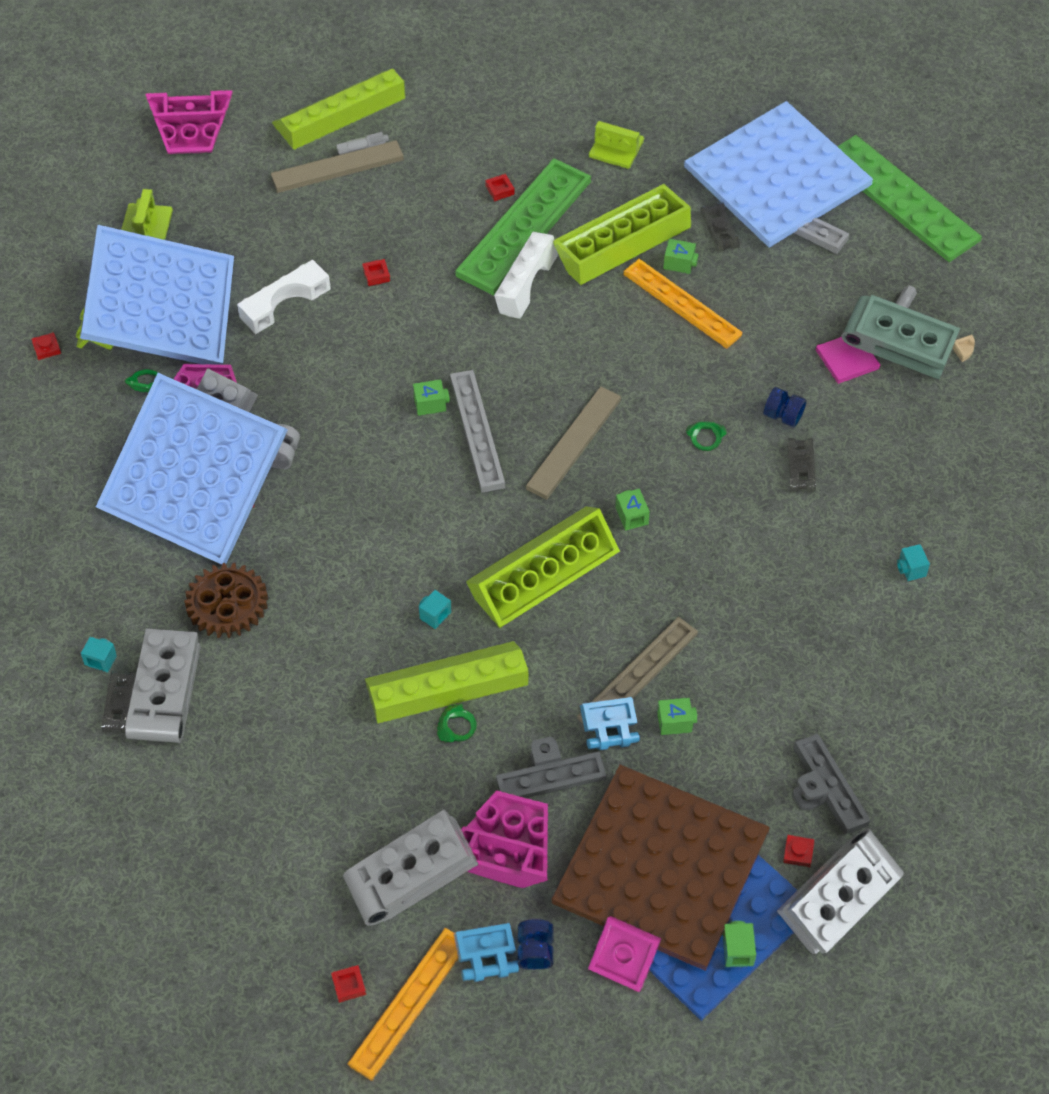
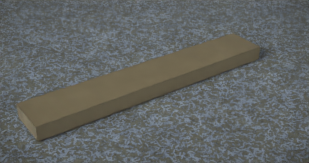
(337, 166)
(573, 443)
(648, 663)

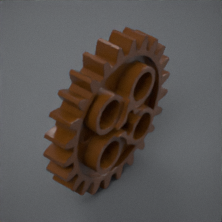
(226, 600)

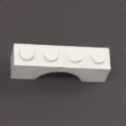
(306, 281)
(514, 291)

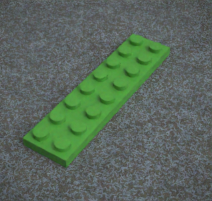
(911, 203)
(533, 212)

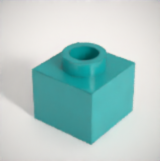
(913, 562)
(434, 609)
(99, 654)

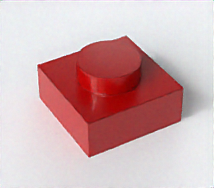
(499, 187)
(376, 272)
(46, 346)
(798, 851)
(348, 983)

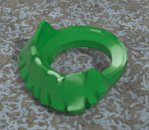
(141, 387)
(718, 430)
(454, 711)

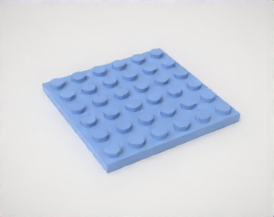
(778, 173)
(157, 297)
(191, 468)

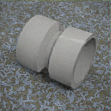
(287, 449)

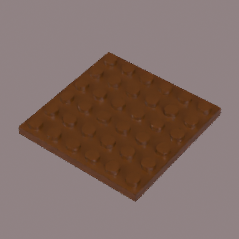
(662, 865)

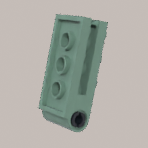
(900, 335)

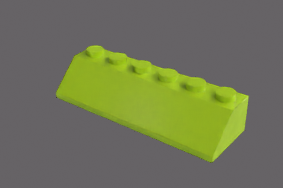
(341, 108)
(623, 233)
(543, 566)
(447, 681)

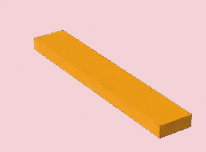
(683, 303)
(406, 1006)

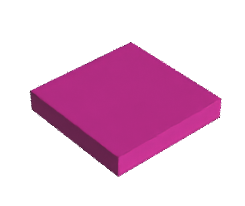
(845, 360)
(624, 953)

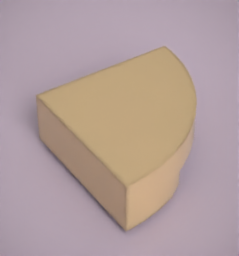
(964, 347)

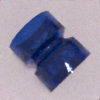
(785, 407)
(535, 944)

